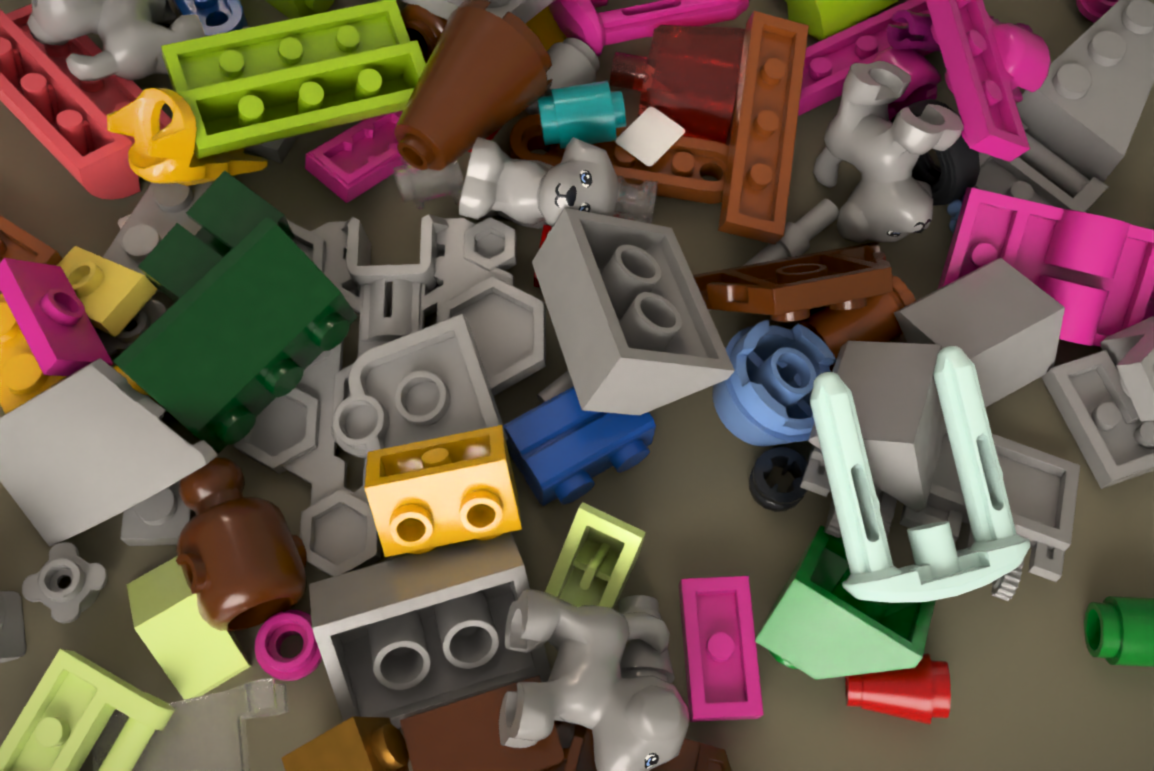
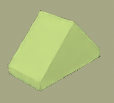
(595, 559)
(178, 637)

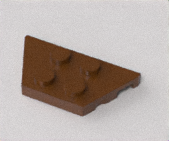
(796, 284)

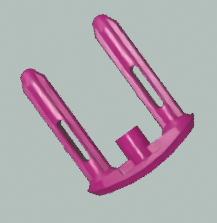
(581, 21)

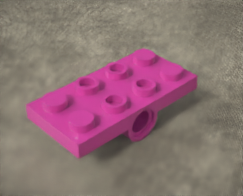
(1080, 259)

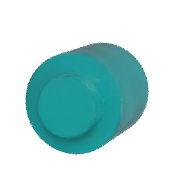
(581, 112)

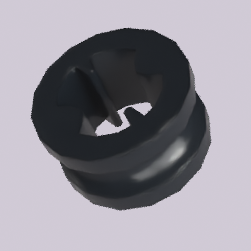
(769, 497)

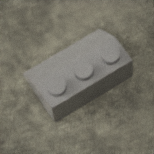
(627, 313)
(423, 629)

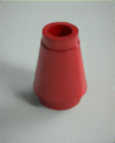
(904, 693)

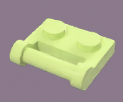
(70, 714)

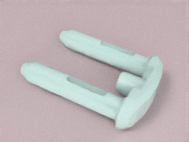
(938, 567)

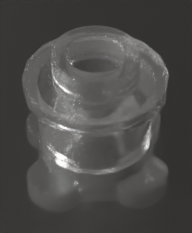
(428, 184)

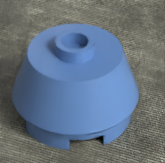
(771, 384)

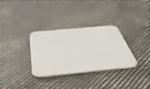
(650, 136)

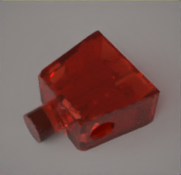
(687, 77)

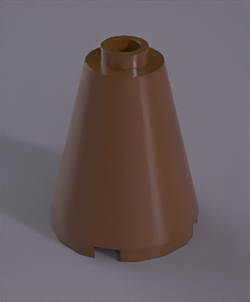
(471, 85)

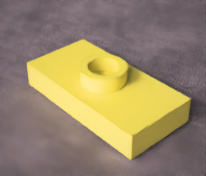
(106, 289)

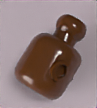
(237, 551)

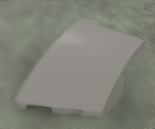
(90, 452)

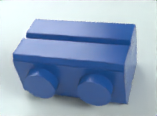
(565, 447)

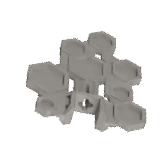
(457, 274)

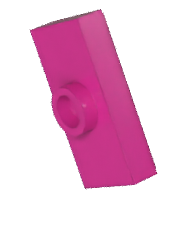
(357, 157)
(50, 317)

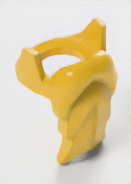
(169, 153)

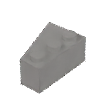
(1096, 91)

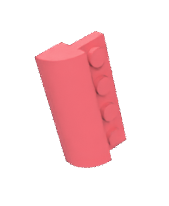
(68, 112)

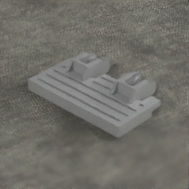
(1038, 491)

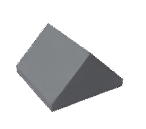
(998, 322)
(896, 414)

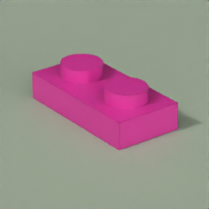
(720, 649)

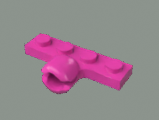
(865, 43)
(984, 70)

